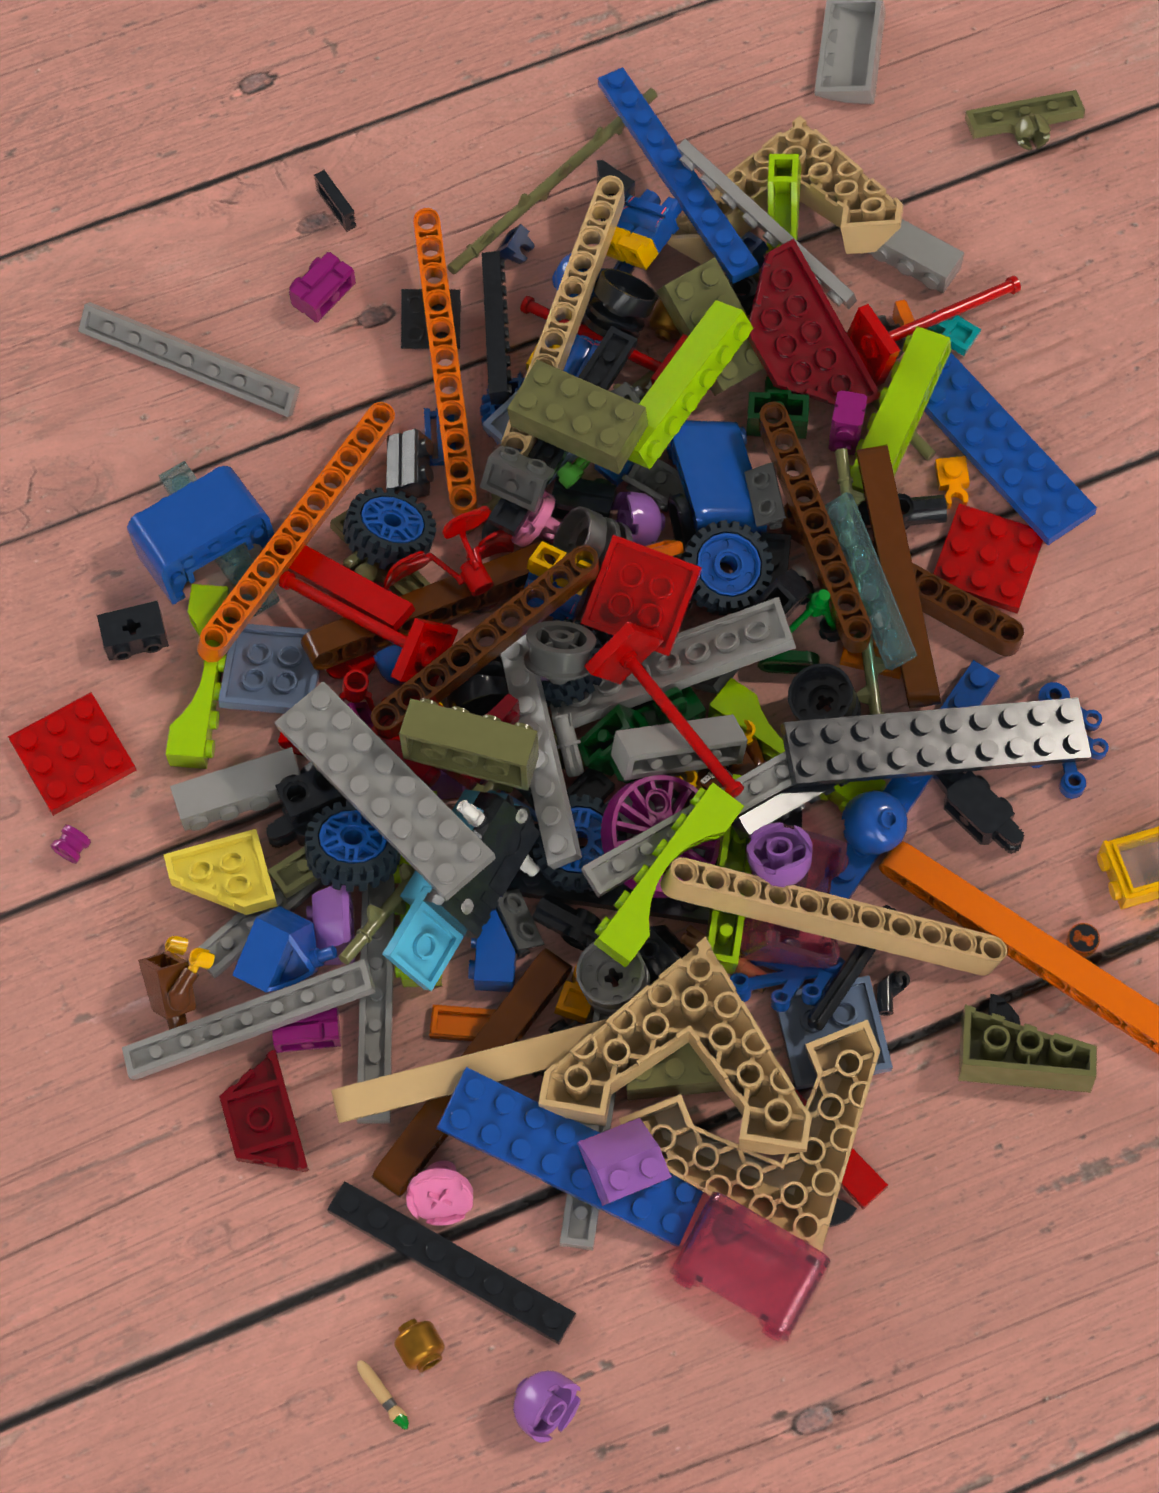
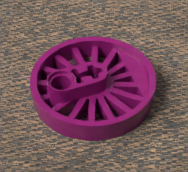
(646, 818)

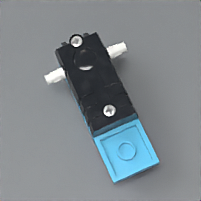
(437, 926)

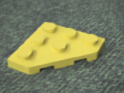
(225, 872)

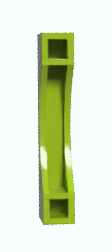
(784, 192)
(744, 705)
(191, 733)
(629, 927)

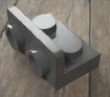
(516, 477)

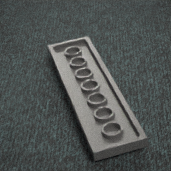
(695, 657)
(385, 791)

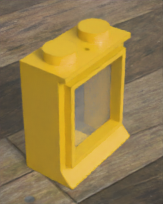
(1132, 867)

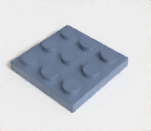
(267, 670)
(854, 1008)

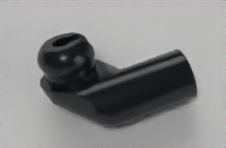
(888, 989)

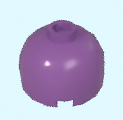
(640, 515)
(780, 854)
(545, 1403)

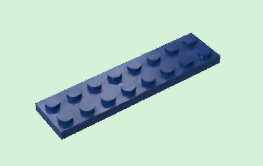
(1006, 454)
(547, 1148)

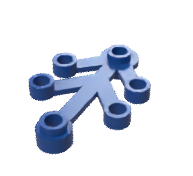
(1070, 768)
(792, 977)

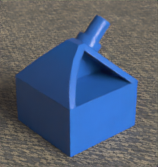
(280, 951)

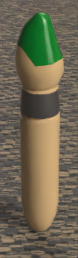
(395, 1412)

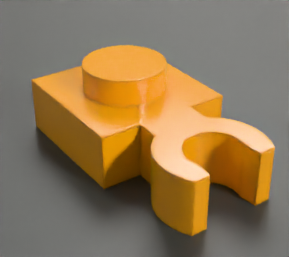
(953, 477)
(572, 1001)

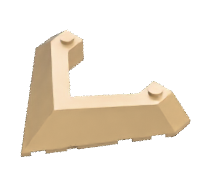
(828, 185)
(684, 1005)
(805, 1185)

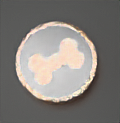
(1083, 939)

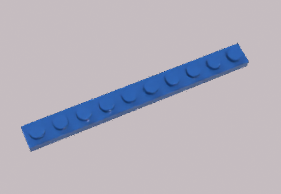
(682, 183)
(969, 691)

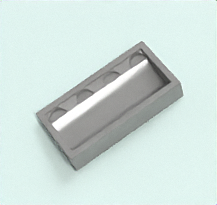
(850, 51)

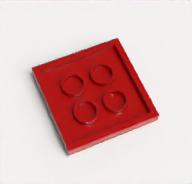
(989, 557)
(642, 589)
(72, 753)

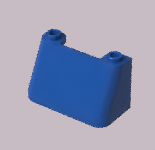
(712, 470)

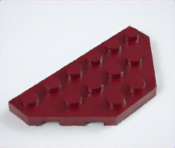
(801, 334)

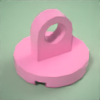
(538, 523)
(440, 1194)

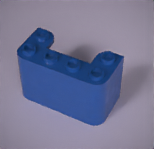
(197, 528)

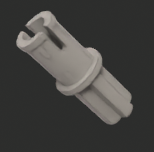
(568, 743)

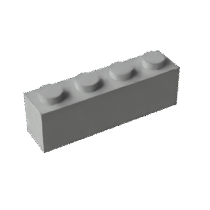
(921, 256)
(665, 751)
(233, 790)

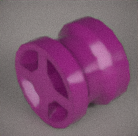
(70, 844)

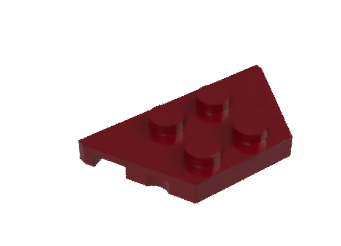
(263, 1119)

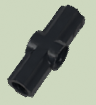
(917, 509)
(573, 925)

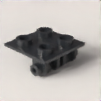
(413, 318)

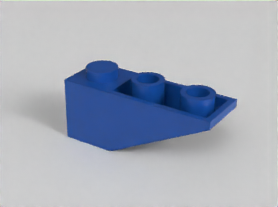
(494, 959)

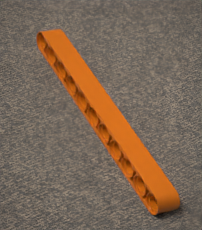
(444, 349)
(291, 541)
(1025, 943)

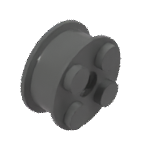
(559, 650)

